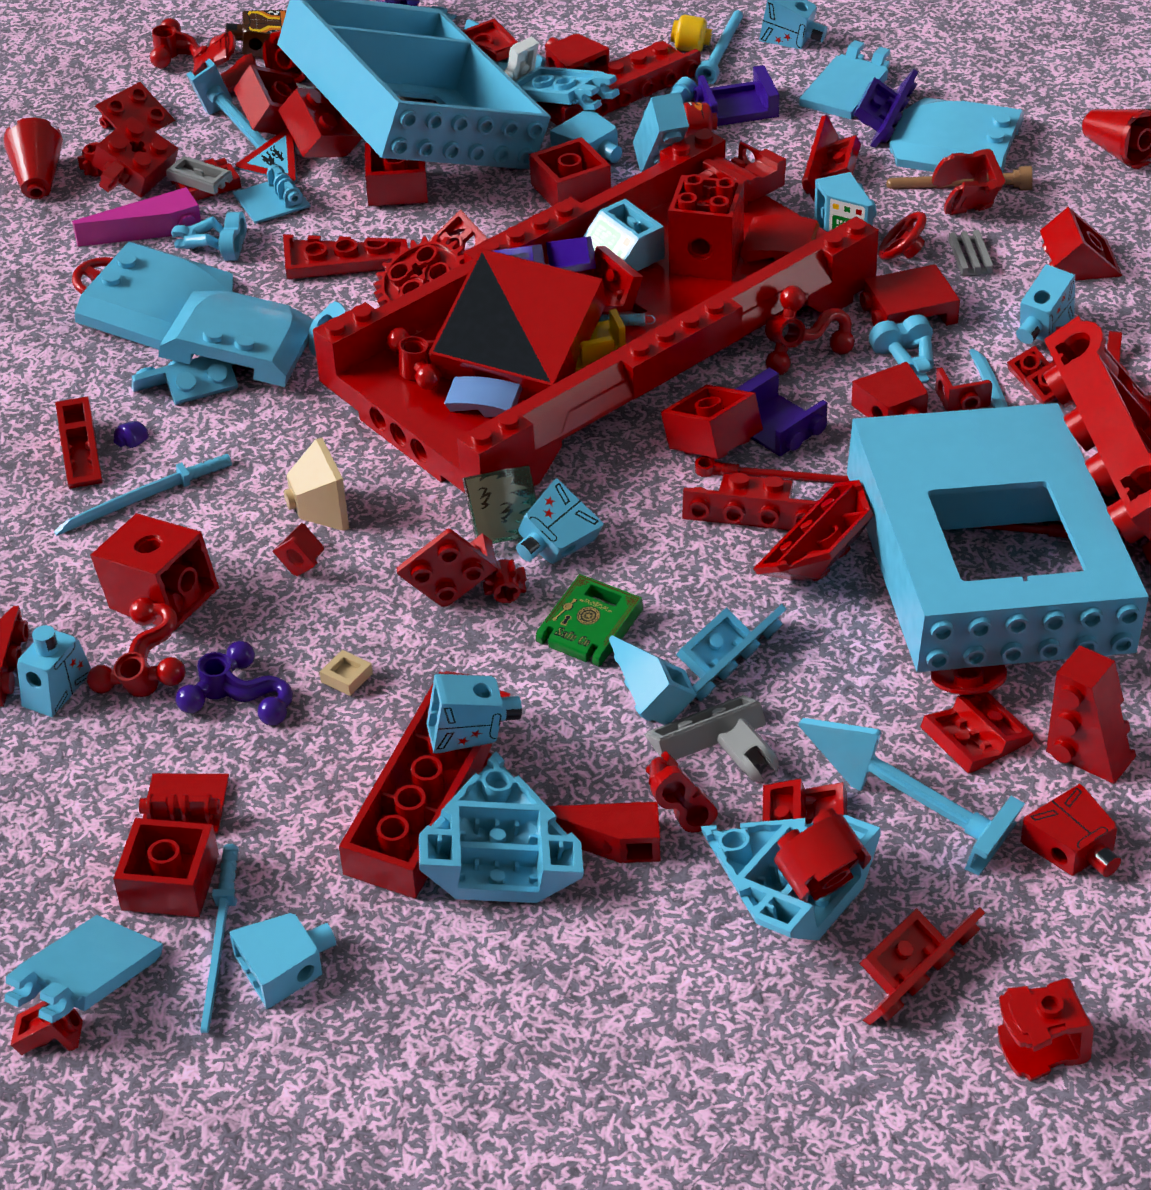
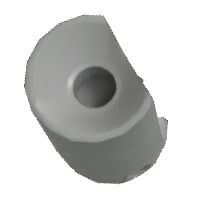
(748, 749)

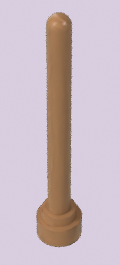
(1019, 178)

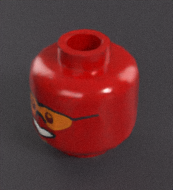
(699, 117)

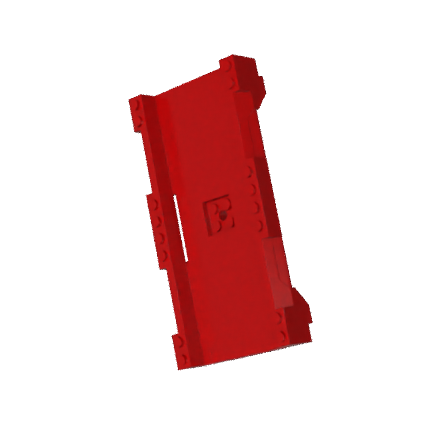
(690, 324)

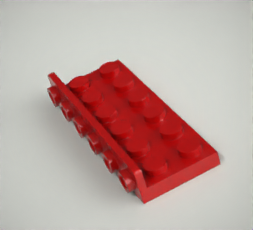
(637, 77)

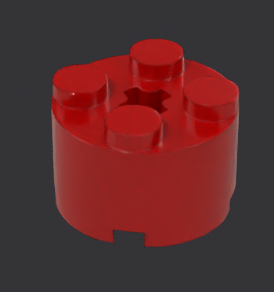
(820, 856)

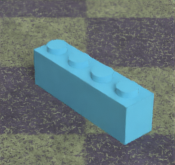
(659, 128)

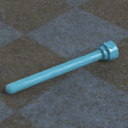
(709, 67)

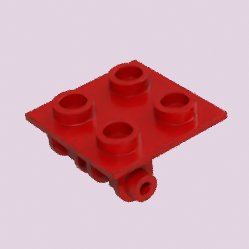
(134, 102)
(186, 798)

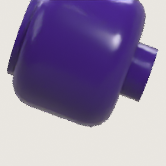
(130, 434)

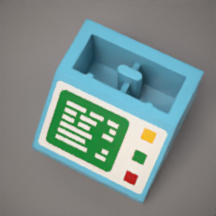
(841, 199)
(628, 234)

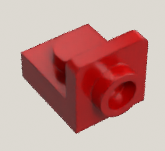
(33, 1031)

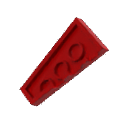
(343, 256)

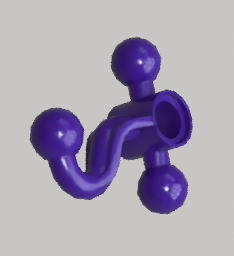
(218, 682)

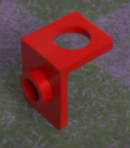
(962, 396)
(299, 550)

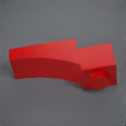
(78, 442)

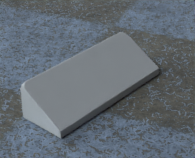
(702, 728)

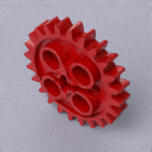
(416, 267)

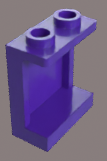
(741, 101)

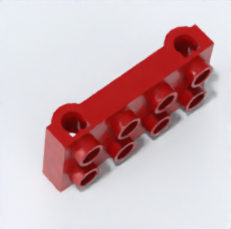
(1110, 416)

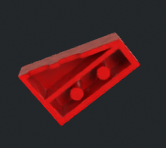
(1088, 716)

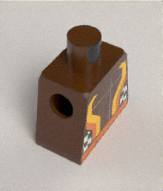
(256, 29)

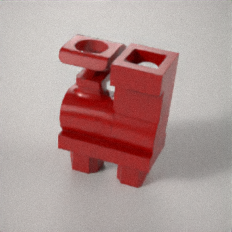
(759, 177)

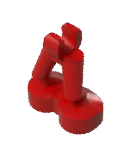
(676, 791)

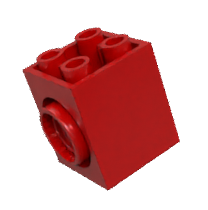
(706, 227)
(157, 563)

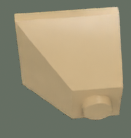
(317, 488)

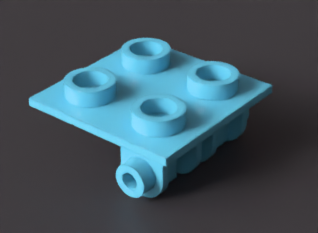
(272, 198)

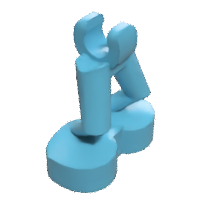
(230, 237)
(911, 334)

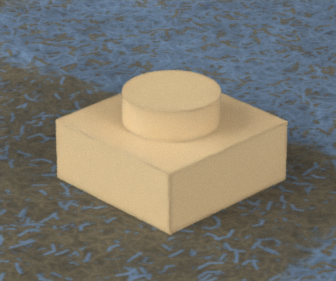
(346, 672)

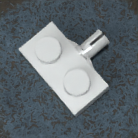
(522, 58)

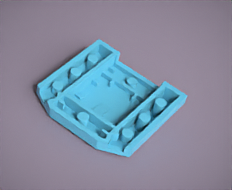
(944, 127)
(144, 293)
(239, 332)

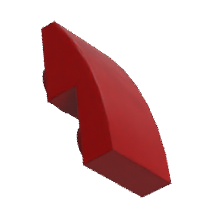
(1029, 370)

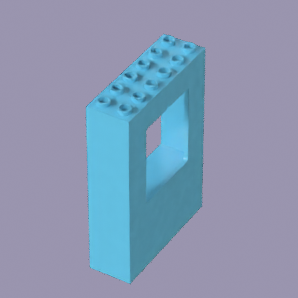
(374, 51)
(981, 472)

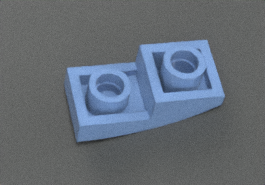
(482, 393)

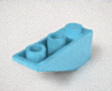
(656, 685)

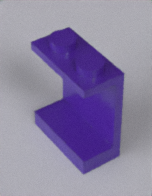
(568, 254)
(782, 421)

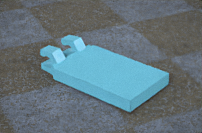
(845, 81)
(568, 86)
(82, 967)

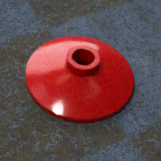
(970, 680)

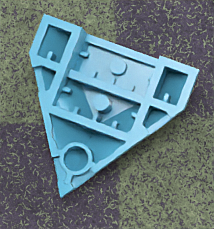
(499, 842)
(749, 862)

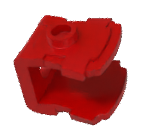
(219, 53)
(970, 194)
(1044, 1029)

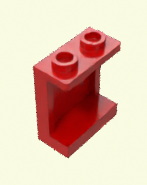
(908, 294)

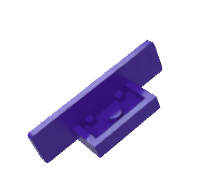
(882, 106)

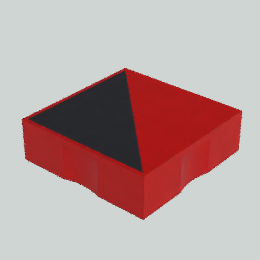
(518, 322)

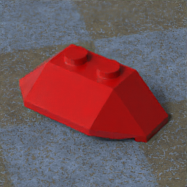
(820, 535)

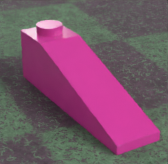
(139, 220)

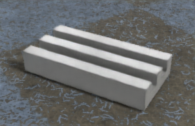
(199, 175)
(982, 251)

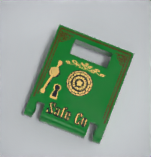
(586, 623)

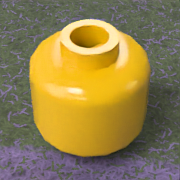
(690, 33)

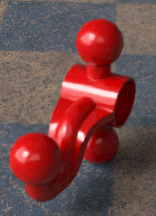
(170, 41)
(792, 300)
(414, 358)
(132, 667)

